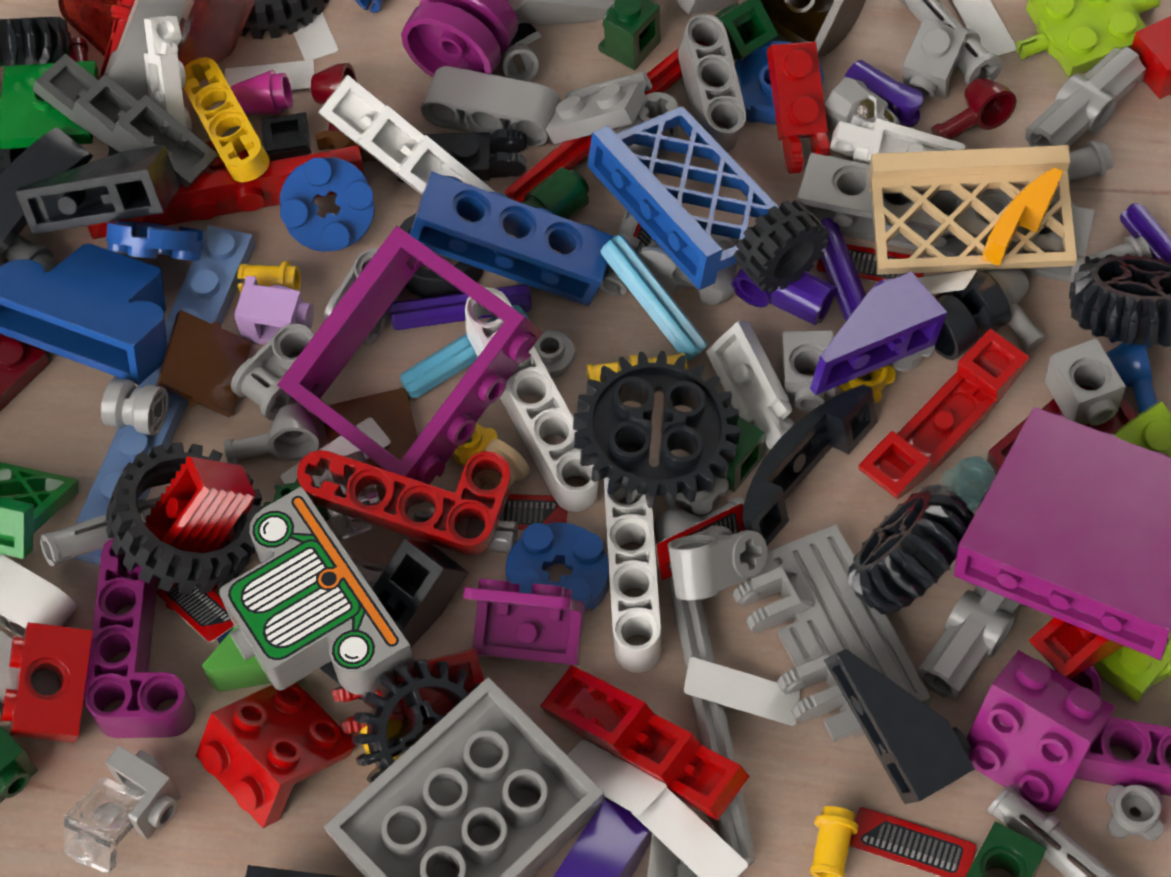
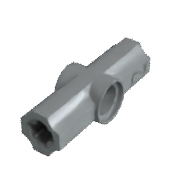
(1087, 100)
(971, 634)

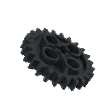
(607, 424)

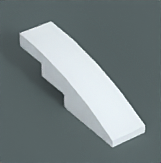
(391, 137)

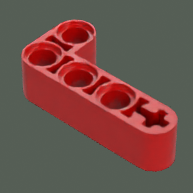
(404, 491)

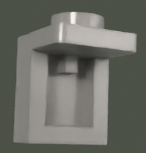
(933, 58)
(145, 776)

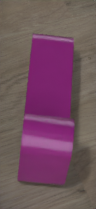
(130, 677)
(1146, 742)

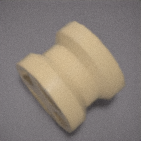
(519, 469)

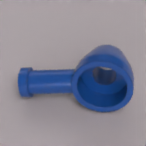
(1135, 371)

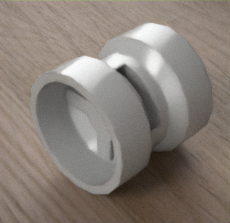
(134, 406)

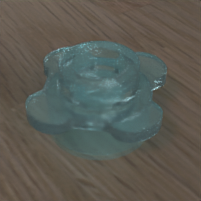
(970, 469)

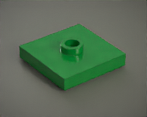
(27, 115)

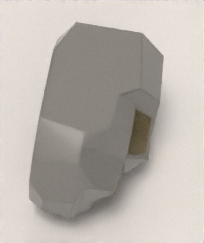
(855, 103)

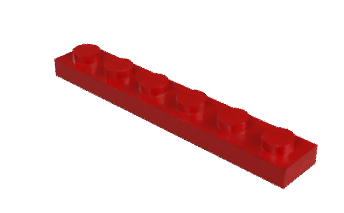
(220, 194)

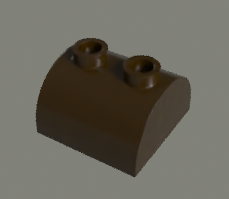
(814, 20)

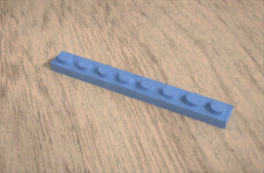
(204, 294)

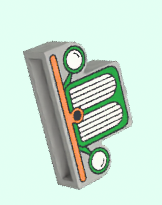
(310, 604)

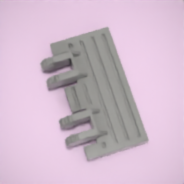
(827, 619)

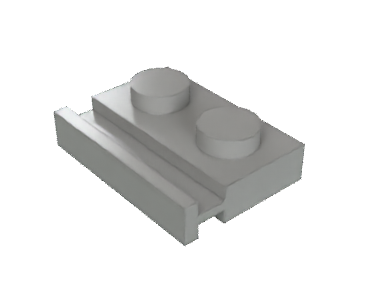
(598, 106)

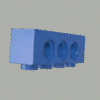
(486, 245)

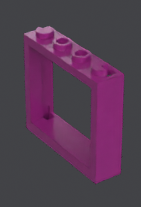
(357, 316)

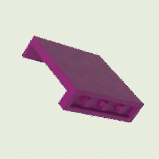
(1078, 532)

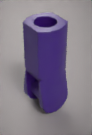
(901, 98)

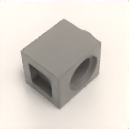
(801, 354)
(1087, 366)

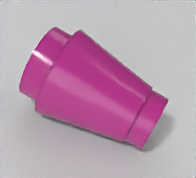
(264, 94)

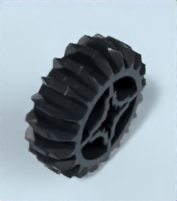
(33, 40)
(1124, 299)
(910, 549)
(413, 711)

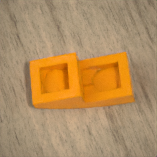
(1025, 211)

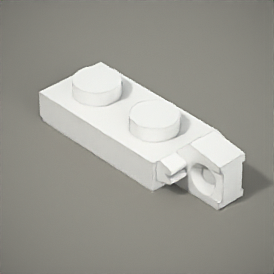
(163, 69)
(885, 138)
(752, 381)

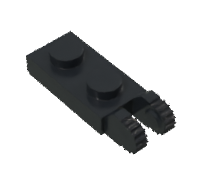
(475, 152)

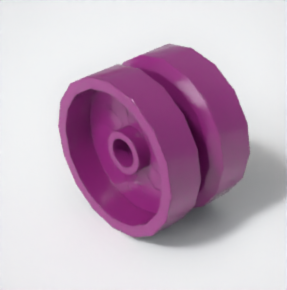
(459, 34)

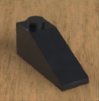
(101, 191)
(415, 589)
(908, 736)

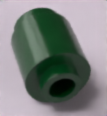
(561, 193)

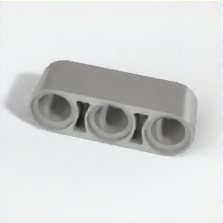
(716, 65)
(489, 102)

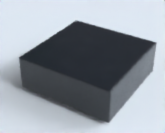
(286, 136)

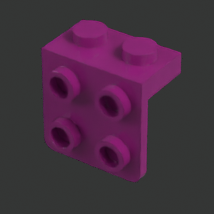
(527, 626)
(1035, 730)

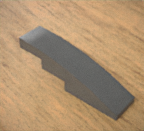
(121, 119)

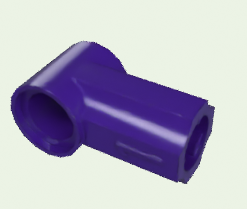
(805, 299)

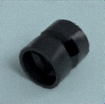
(971, 315)

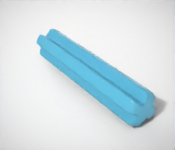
(653, 297)
(442, 364)

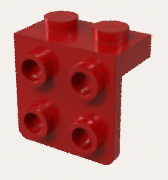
(269, 745)

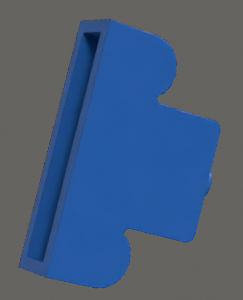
(89, 310)

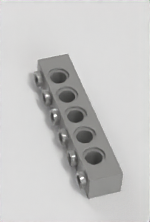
(841, 192)

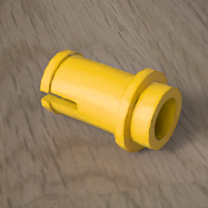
(272, 275)
(833, 841)

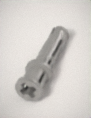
(974, 56)

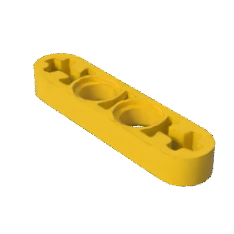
(224, 118)

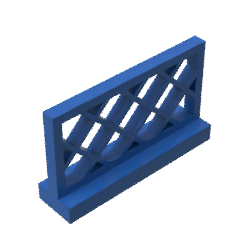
(659, 206)

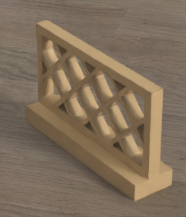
(961, 172)

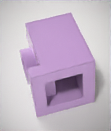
(267, 309)

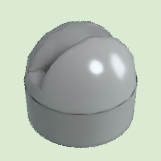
(529, 60)

